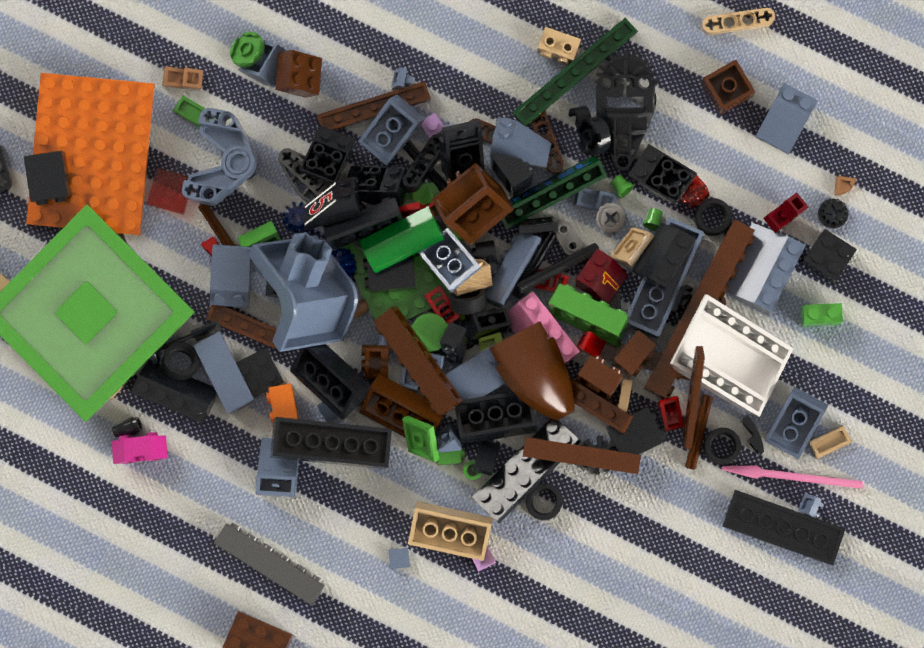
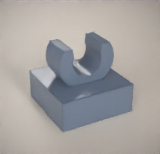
(400, 79)
(809, 505)

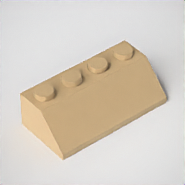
(450, 531)

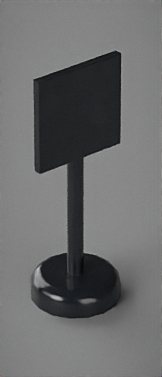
(199, 334)

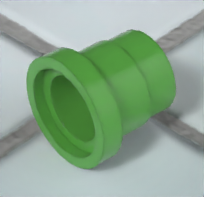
(621, 186)
(653, 219)
(466, 466)

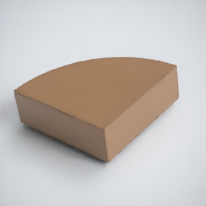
(843, 185)

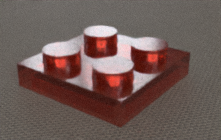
(167, 192)

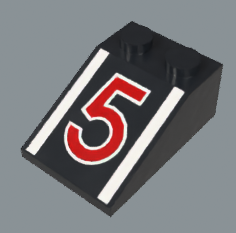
(334, 204)

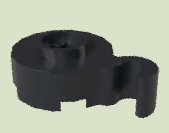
(593, 131)

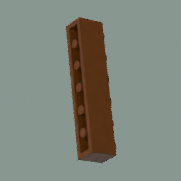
(418, 361)

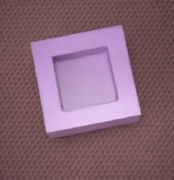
(432, 125)

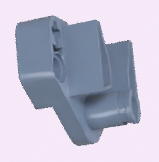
(236, 164)

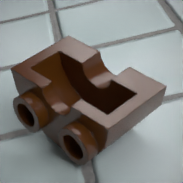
(375, 360)

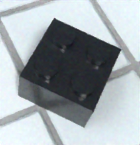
(829, 256)

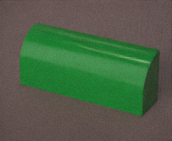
(401, 239)

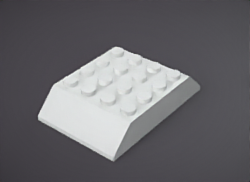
(739, 356)

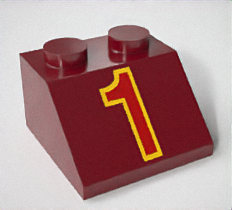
(601, 277)

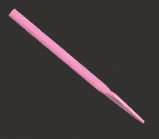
(756, 472)

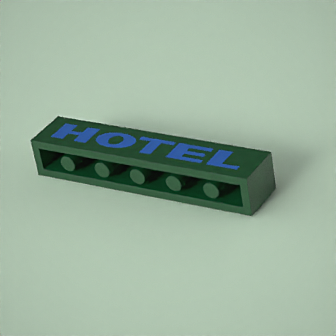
(554, 190)

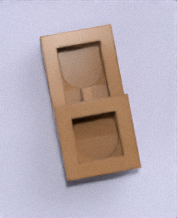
(182, 78)

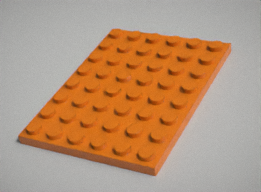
(106, 147)

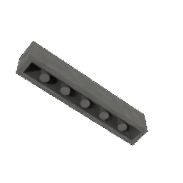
(269, 564)

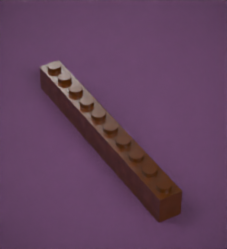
(713, 284)

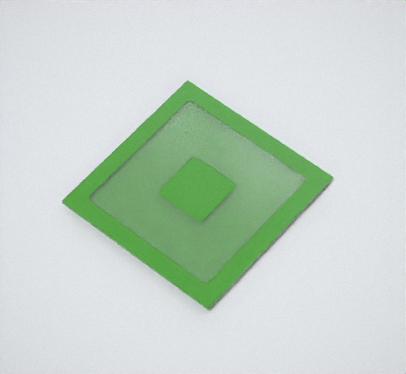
(88, 313)

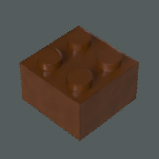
(298, 73)
(728, 87)
(633, 354)

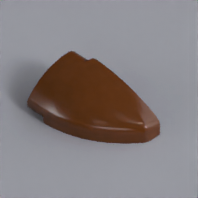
(535, 371)

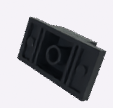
(461, 148)

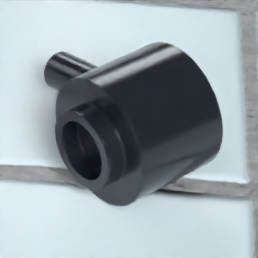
(487, 252)

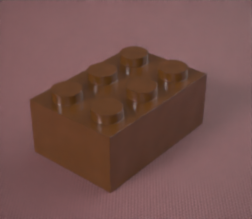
(599, 377)
(255, 633)

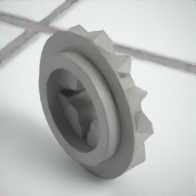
(618, 215)

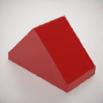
(591, 344)
(670, 413)

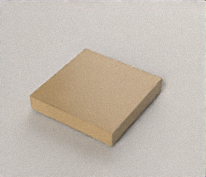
(632, 246)

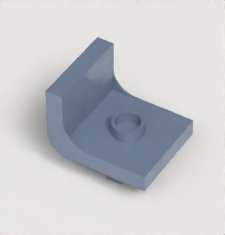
(312, 290)

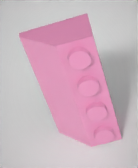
(532, 310)

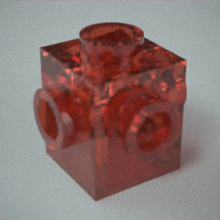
(695, 193)

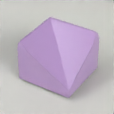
(488, 561)

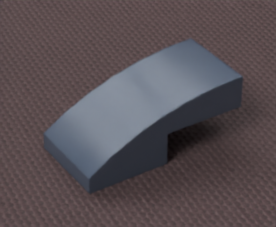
(593, 199)

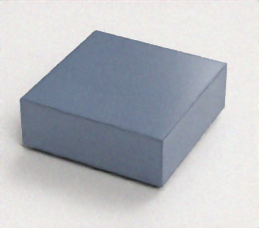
(399, 558)

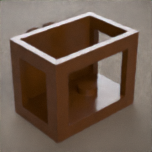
(472, 203)

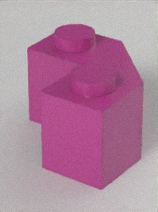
(136, 449)

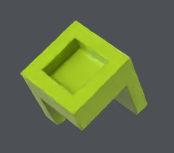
(490, 340)

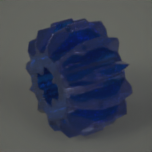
(293, 223)
(345, 260)

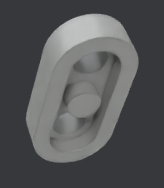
(567, 238)

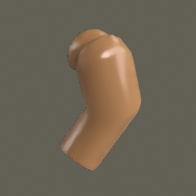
(361, 309)

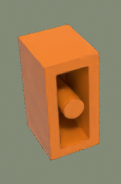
(282, 402)

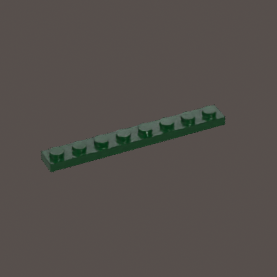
(574, 72)

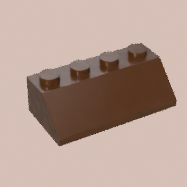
(391, 402)

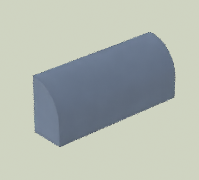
(224, 373)

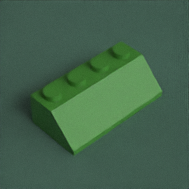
(588, 314)

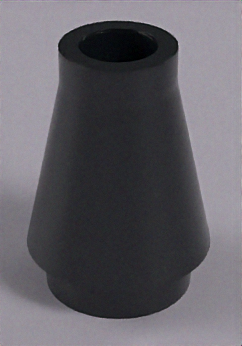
(131, 426)

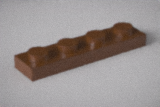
(242, 324)
(600, 407)

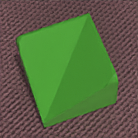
(423, 195)

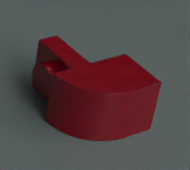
(786, 212)

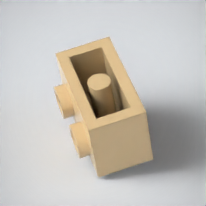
(558, 46)

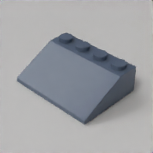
(764, 269)

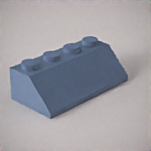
(512, 268)

